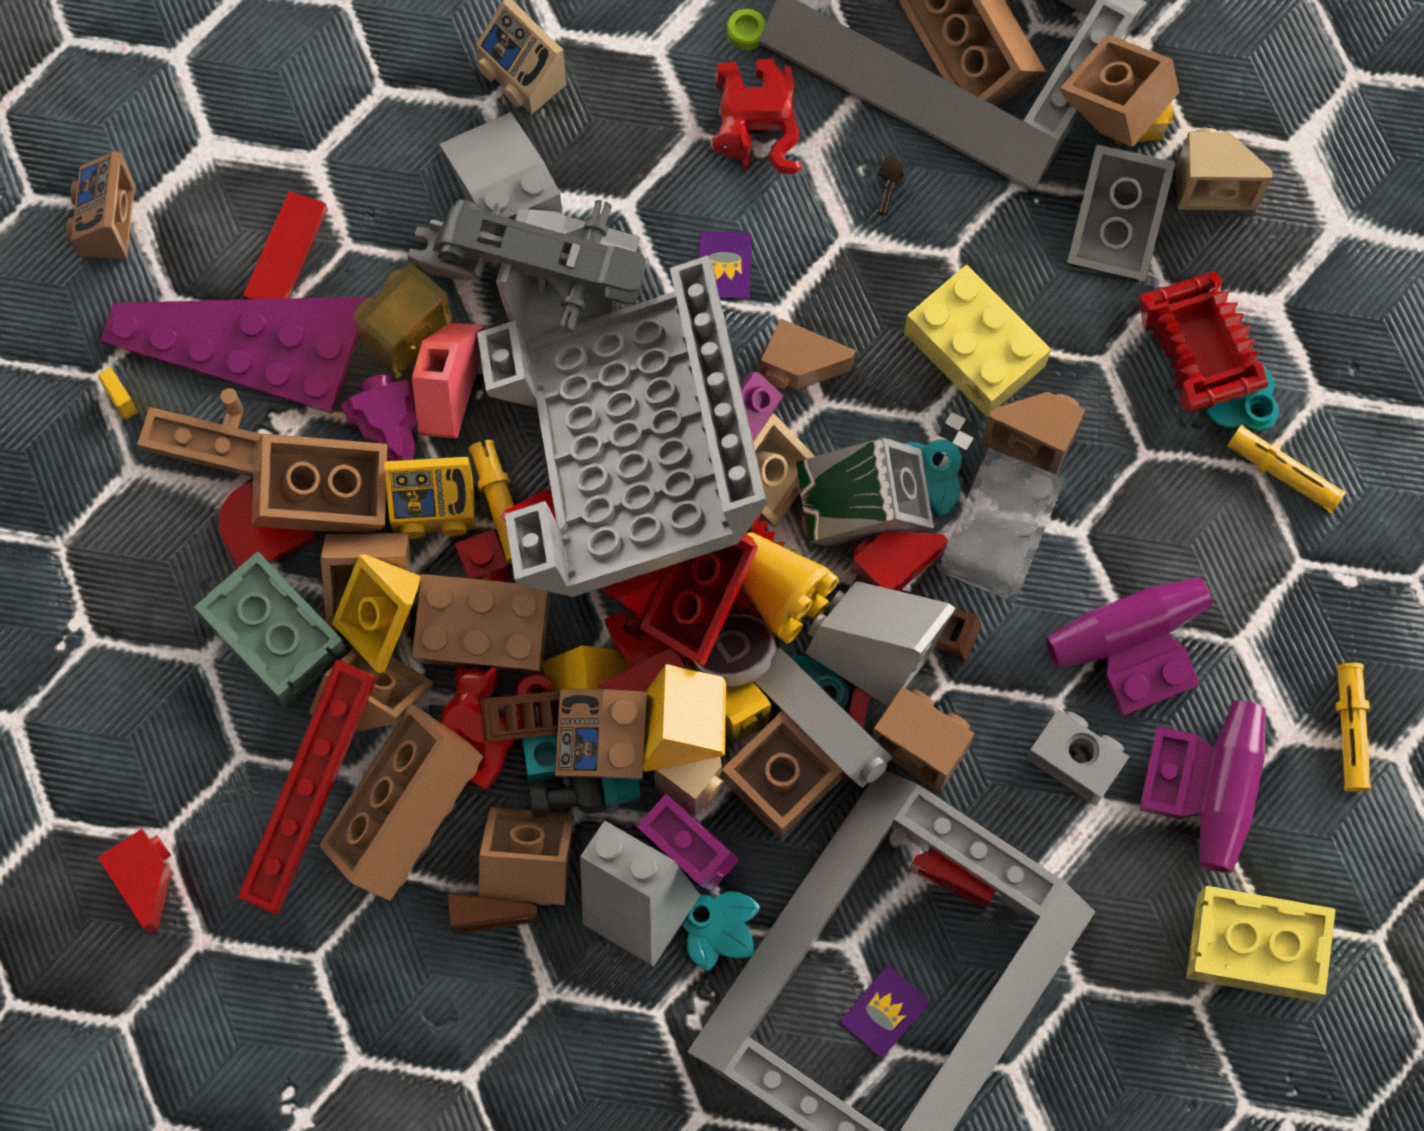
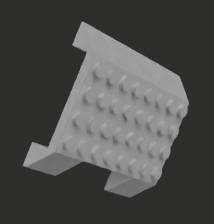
(636, 436)

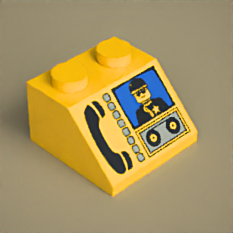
(431, 496)

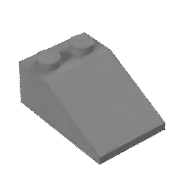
(501, 167)
(1121, 212)

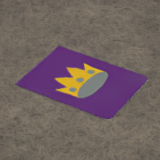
(730, 261)
(885, 1011)

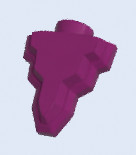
(385, 414)

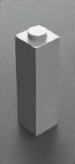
(823, 720)

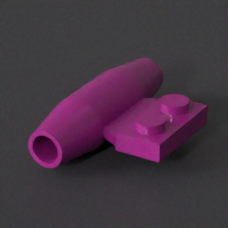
(1134, 636)
(1215, 782)

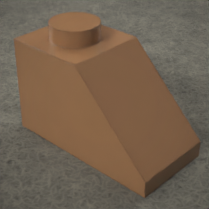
(803, 357)

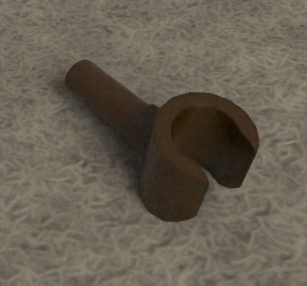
(892, 172)

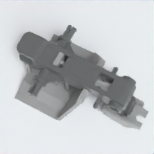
(551, 265)

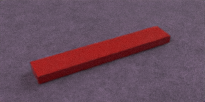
(307, 787)

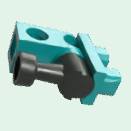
(586, 794)

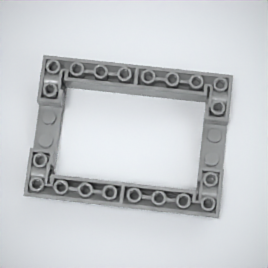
(935, 105)
(932, 823)

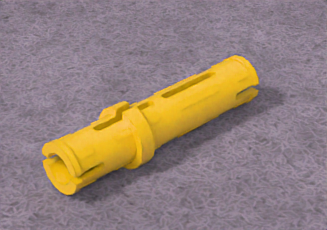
(1286, 469)
(494, 485)
(1353, 711)

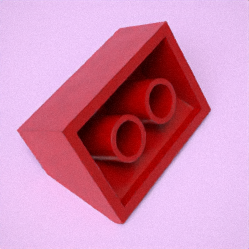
(697, 599)

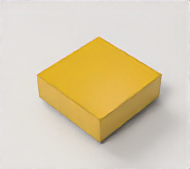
(117, 393)

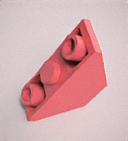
(445, 378)

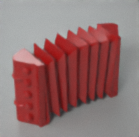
(1205, 341)

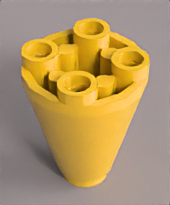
(786, 587)

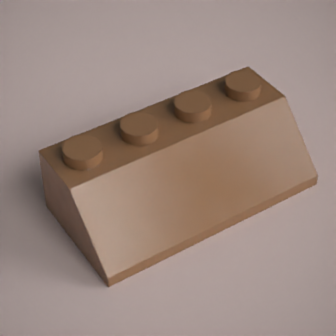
(976, 46)
(400, 803)

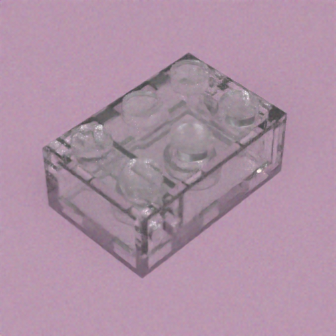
(1001, 525)

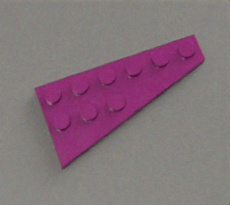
(267, 345)

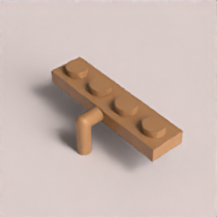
(202, 441)

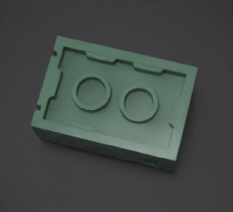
(271, 629)

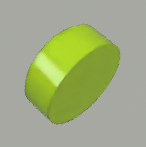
(745, 29)

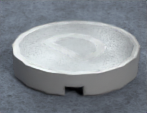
(741, 650)

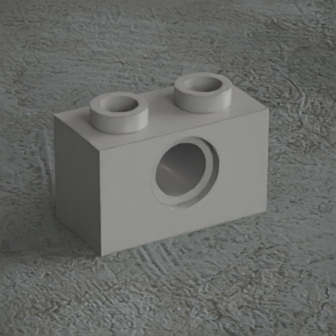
(1053, 757)

